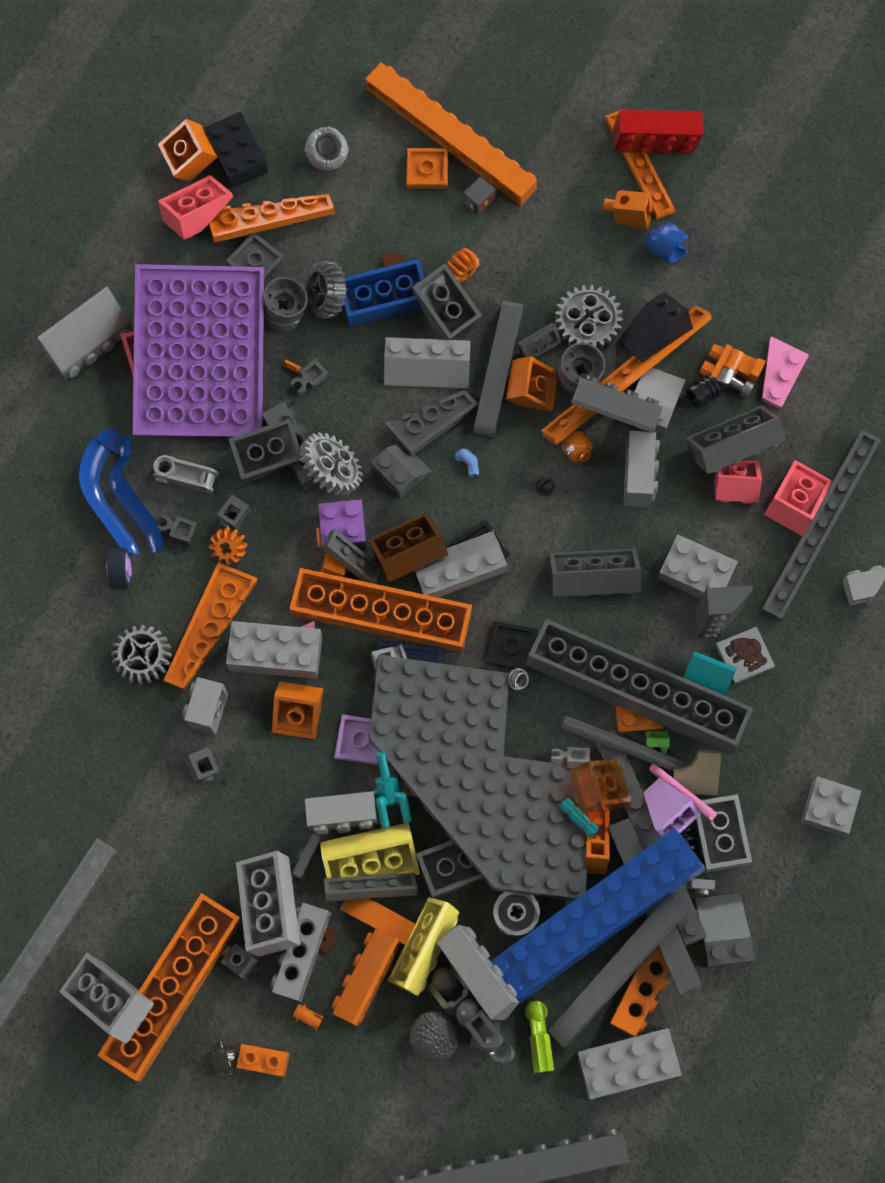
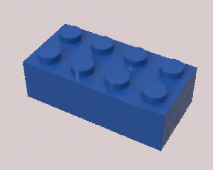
(382, 292)

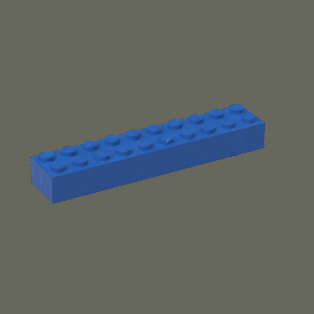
(598, 914)

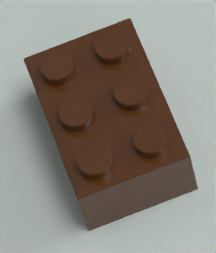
(408, 547)

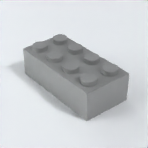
(274, 650)
(267, 904)
(106, 998)
(628, 1063)

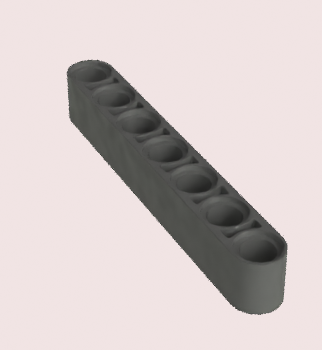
(498, 369)

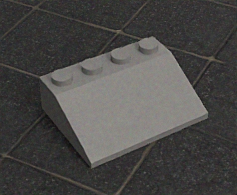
(85, 334)

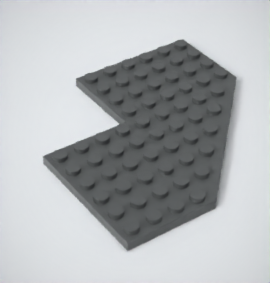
(447, 744)

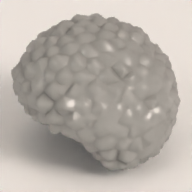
(326, 148)

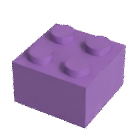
(346, 518)

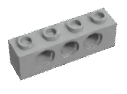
(296, 988)

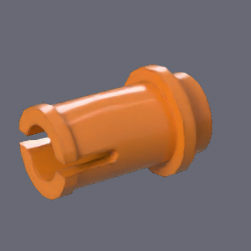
(307, 1016)

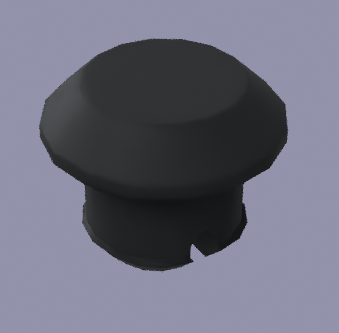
(545, 486)

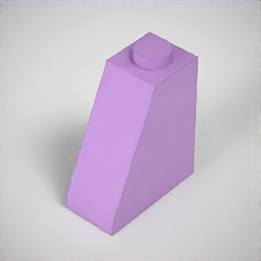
(669, 808)

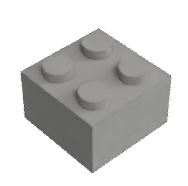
(205, 705)
(830, 806)

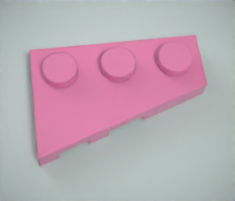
(781, 371)

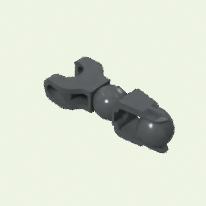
(469, 1012)

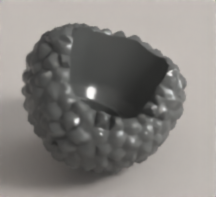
(434, 1036)

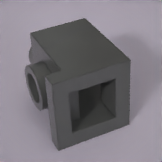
(231, 507)
(205, 758)
(247, 962)

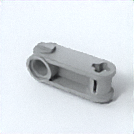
(185, 474)

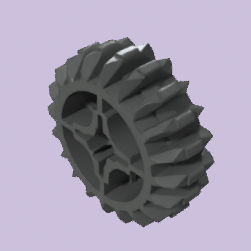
(326, 289)

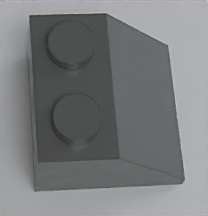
(399, 469)

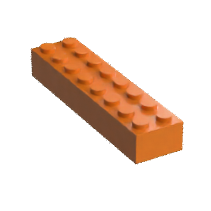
(381, 610)
(174, 984)

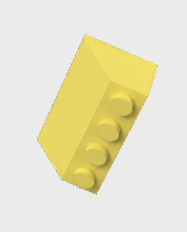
(371, 853)
(422, 949)

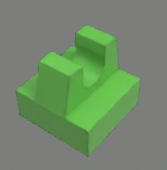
(657, 739)

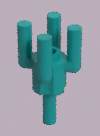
(389, 792)

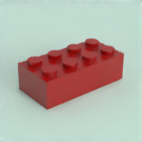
(657, 131)

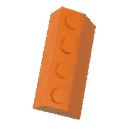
(366, 978)

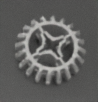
(134, 659)

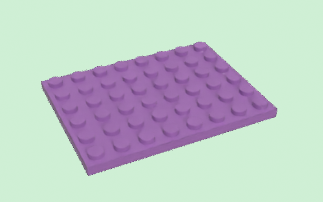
(198, 350)

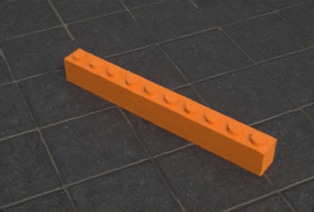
(451, 134)

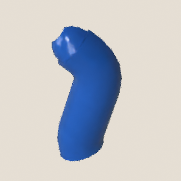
(89, 476)

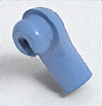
(470, 459)

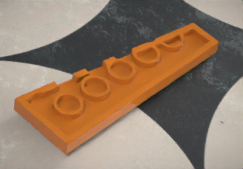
(252, 219)
(215, 611)

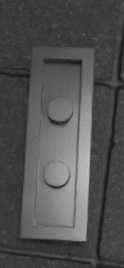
(351, 557)

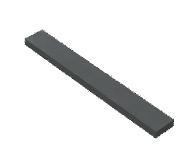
(618, 970)

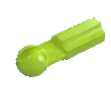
(539, 1040)

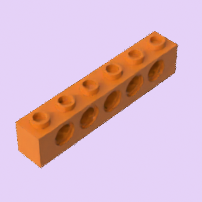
(622, 1019)

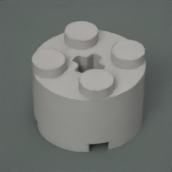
(510, 925)

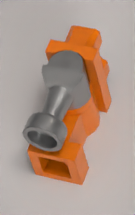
(731, 364)

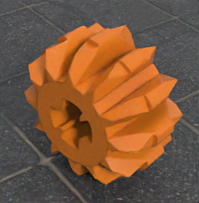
(463, 264)
(220, 545)

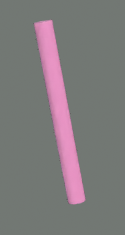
(701, 806)

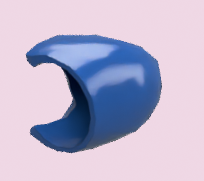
(666, 241)

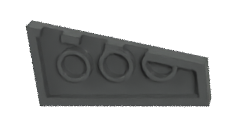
(422, 427)

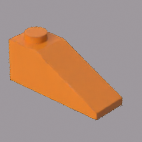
(598, 845)

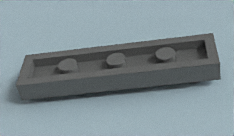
(370, 887)

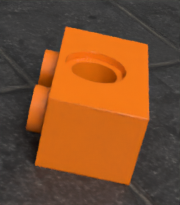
(263, 1060)

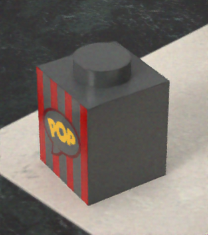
(479, 195)

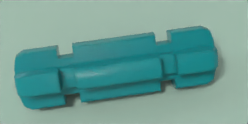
(578, 817)

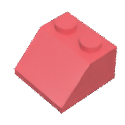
(739, 482)

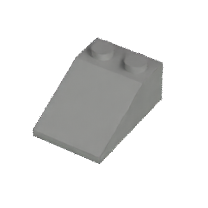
(665, 389)

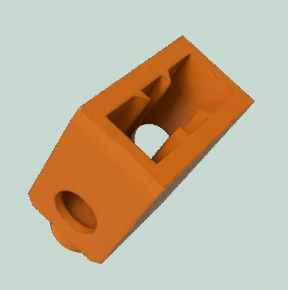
(630, 208)

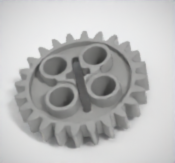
(576, 305)
(331, 464)

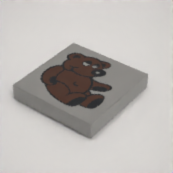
(746, 653)

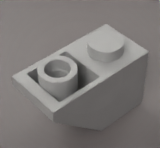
(863, 586)

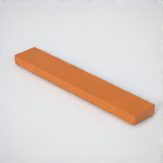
(646, 177)

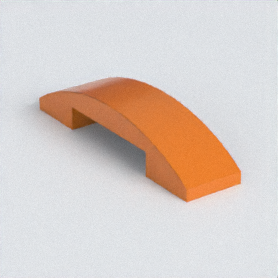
(379, 918)

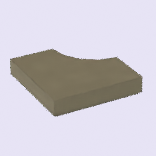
(701, 774)

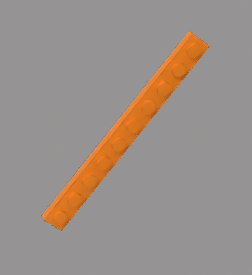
(622, 377)

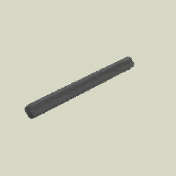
(622, 744)

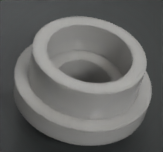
(518, 679)

